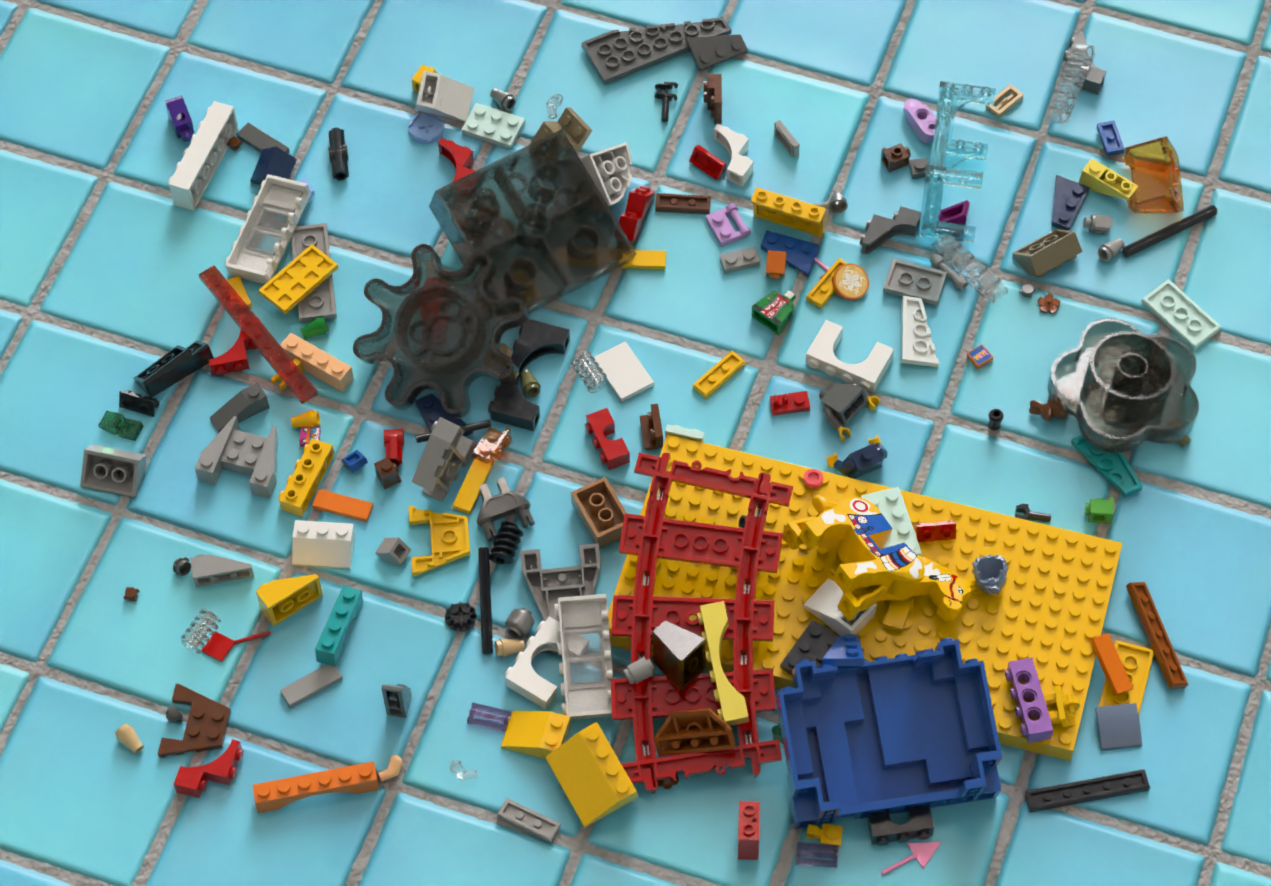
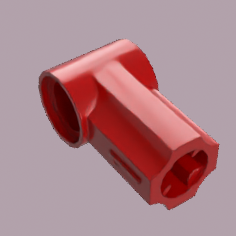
(393, 442)

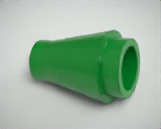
(315, 328)

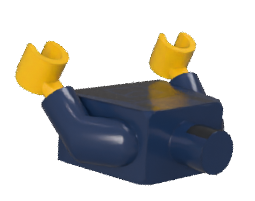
(860, 461)

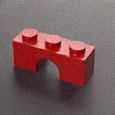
(612, 452)

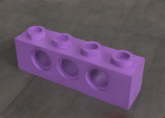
(1025, 671)

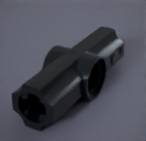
(338, 154)

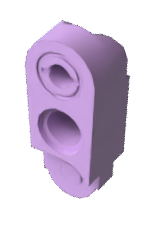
(920, 119)

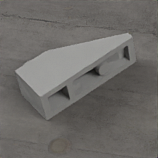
(215, 569)

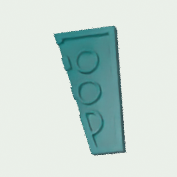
(1111, 466)

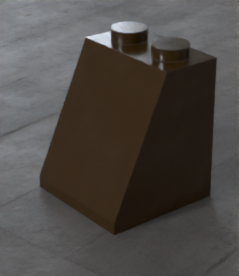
(678, 654)

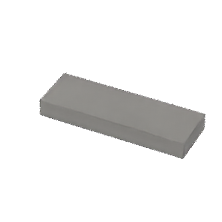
(311, 684)
(528, 820)

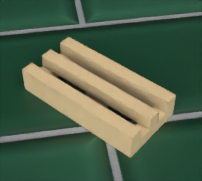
(999, 110)

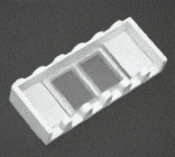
(267, 229)
(585, 656)

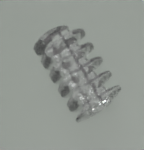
(589, 371)
(199, 630)

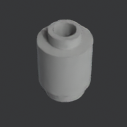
(639, 670)

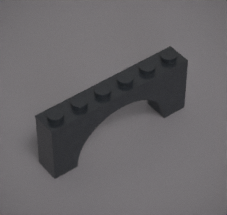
(534, 341)

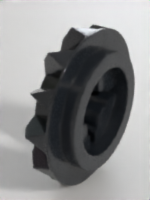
(466, 622)

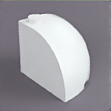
(610, 171)

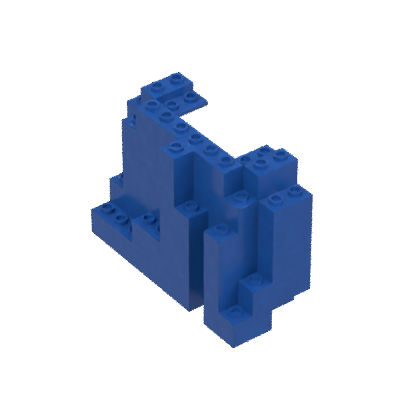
(888, 735)

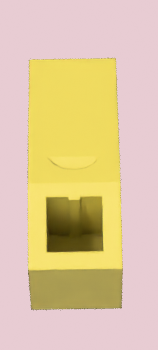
(1106, 181)

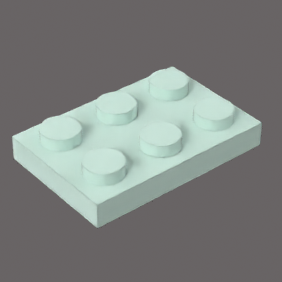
(493, 126)

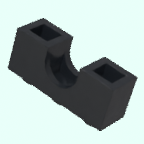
(884, 831)

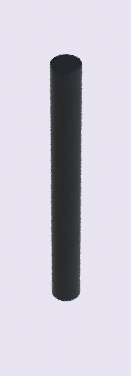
(467, 428)

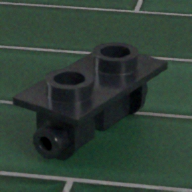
(134, 402)

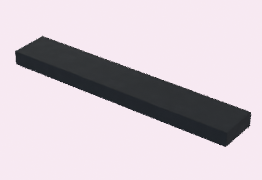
(1087, 790)

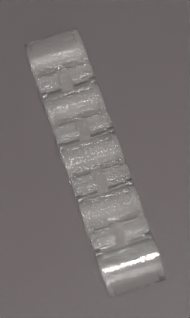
(1070, 83)
(968, 266)

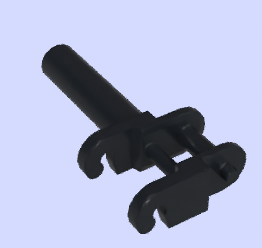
(665, 98)

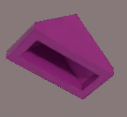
(955, 214)

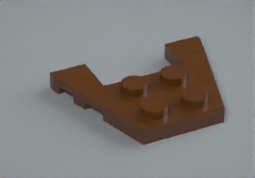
(204, 727)

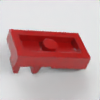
(707, 162)
(789, 403)

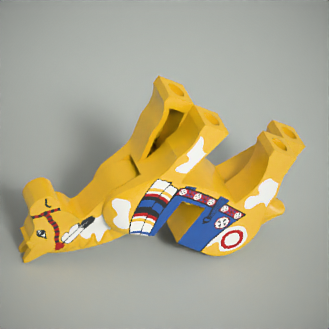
(868, 569)

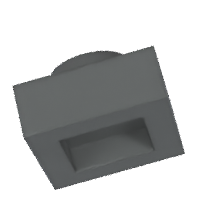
(918, 167)

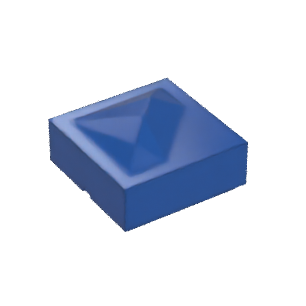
(354, 461)

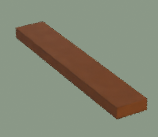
(1157, 635)

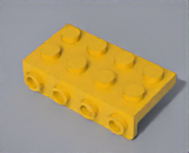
(789, 212)

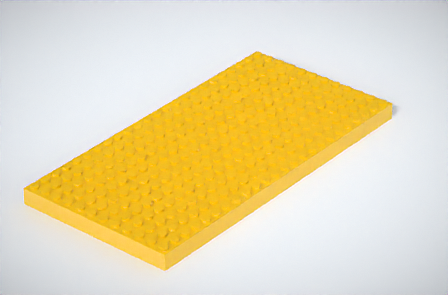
(1044, 612)

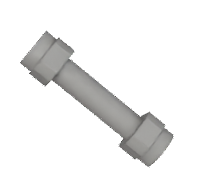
(959, 281)

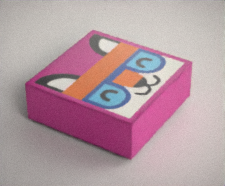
(308, 433)

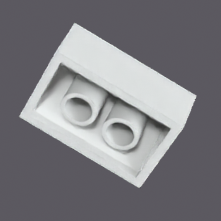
(323, 544)

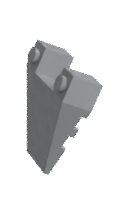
(555, 583)

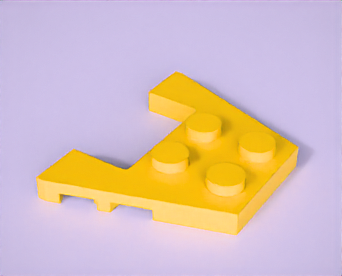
(448, 539)

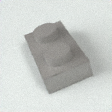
(740, 260)

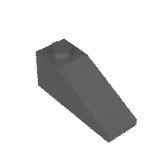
(243, 406)
(396, 699)

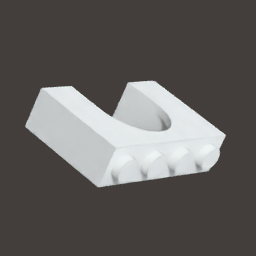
(866, 374)
(523, 677)

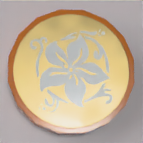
(850, 281)

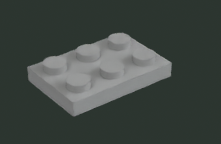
(915, 281)

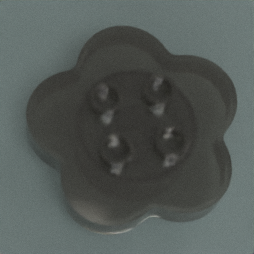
(1126, 386)

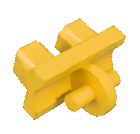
(1057, 698)

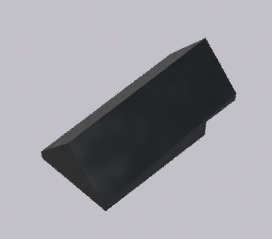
(173, 367)

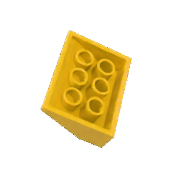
(591, 775)

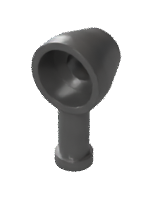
(836, 204)

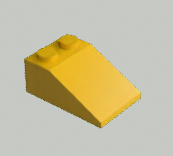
(287, 596)
(536, 732)

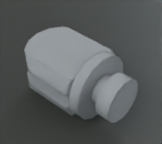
(1098, 223)

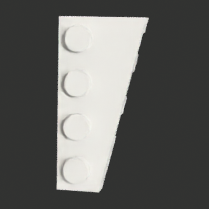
(916, 335)

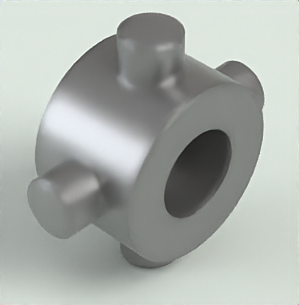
(1027, 290)

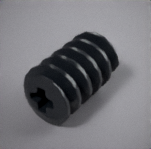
(506, 543)

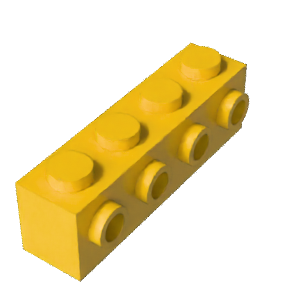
(306, 477)

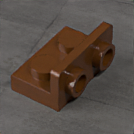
(652, 429)

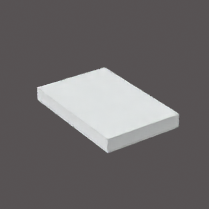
(624, 371)

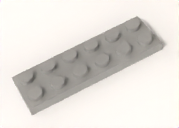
(322, 299)

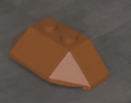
(693, 732)

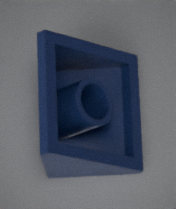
(273, 162)

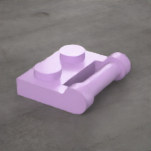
(722, 227)

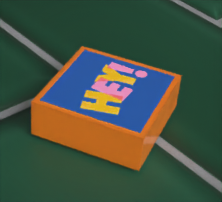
(979, 356)

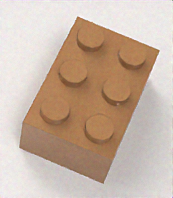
(599, 511)

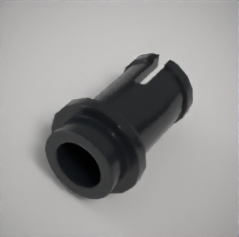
(995, 417)

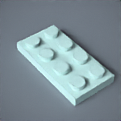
(894, 510)

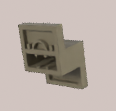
(572, 125)

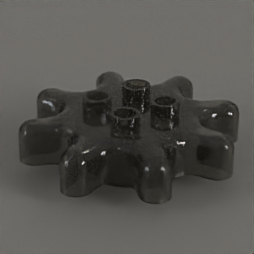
(441, 331)

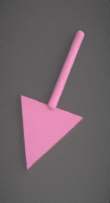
(921, 851)

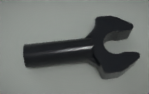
(1024, 508)

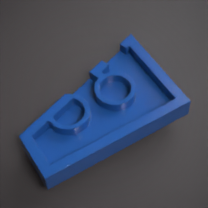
(799, 252)
(845, 652)

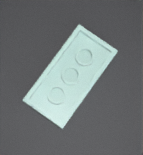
(1181, 314)

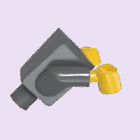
(844, 403)

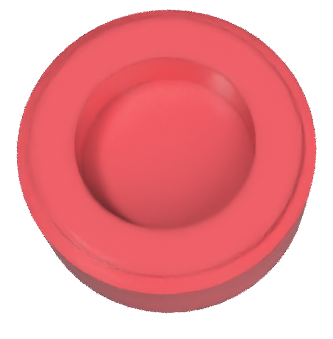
(813, 478)

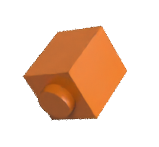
(775, 264)

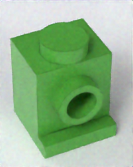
(1100, 510)

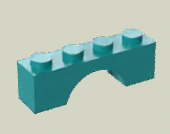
(332, 638)

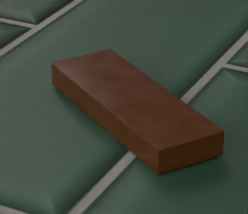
(682, 203)

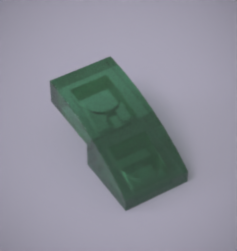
(120, 426)

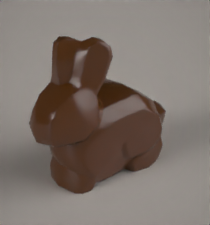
(1048, 410)

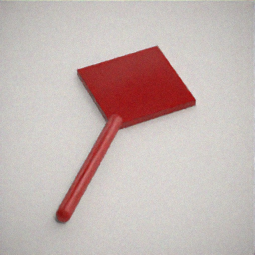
(220, 645)

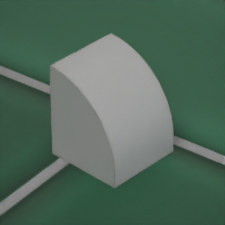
(393, 550)

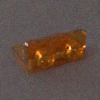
(492, 446)

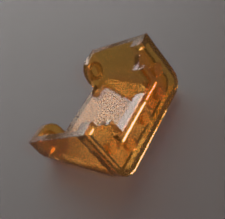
(1158, 177)

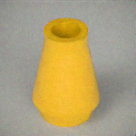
(306, 419)

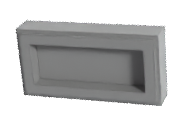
(786, 138)

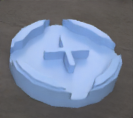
(426, 128)

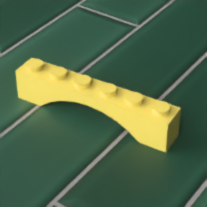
(733, 704)

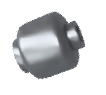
(519, 623)

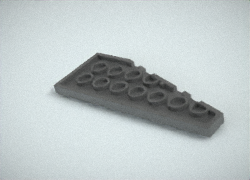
(626, 52)

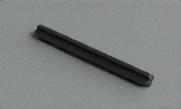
(1169, 231)
(485, 600)

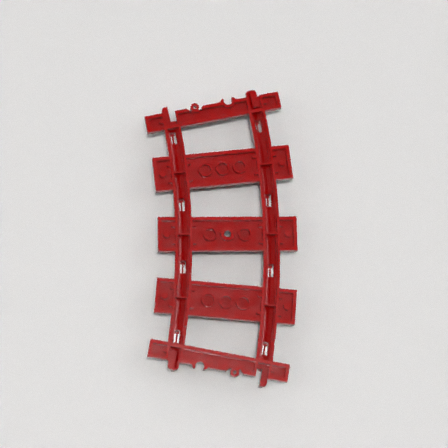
(748, 619)

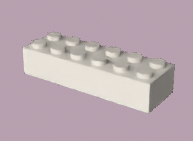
(203, 156)

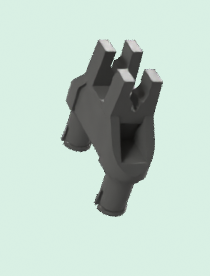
(501, 506)

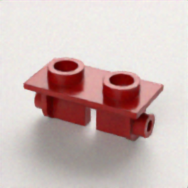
(934, 532)

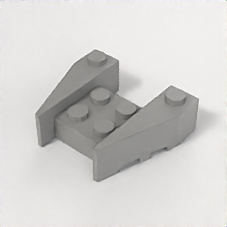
(242, 454)
(443, 458)

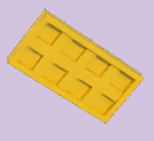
(298, 279)

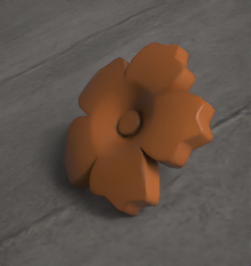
(1048, 304)

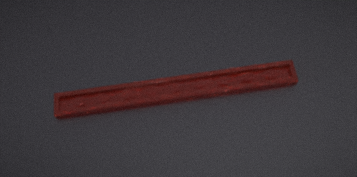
(258, 334)

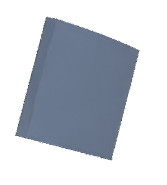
(1118, 726)

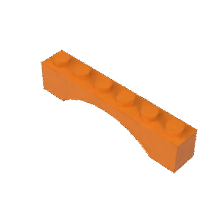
(348, 779)

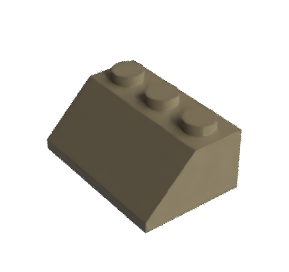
(1048, 252)

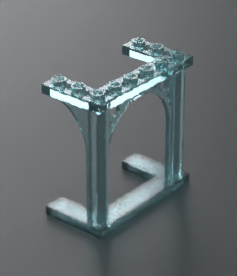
(947, 154)

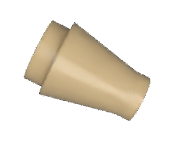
(507, 647)
(129, 738)

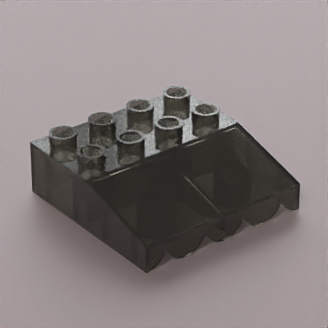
(536, 222)

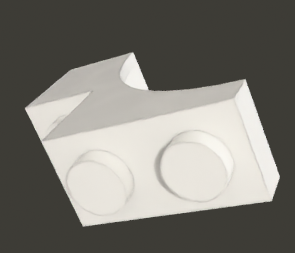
(736, 145)

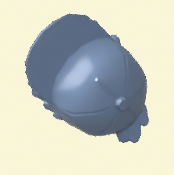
(990, 573)

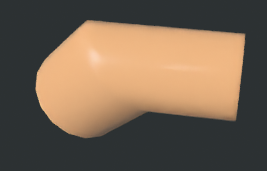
(393, 768)

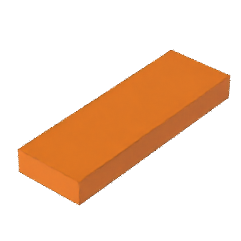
(342, 505)
(1111, 664)

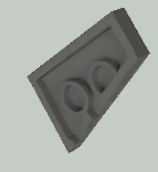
(715, 49)

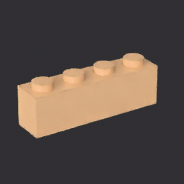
(318, 362)

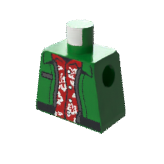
(774, 310)

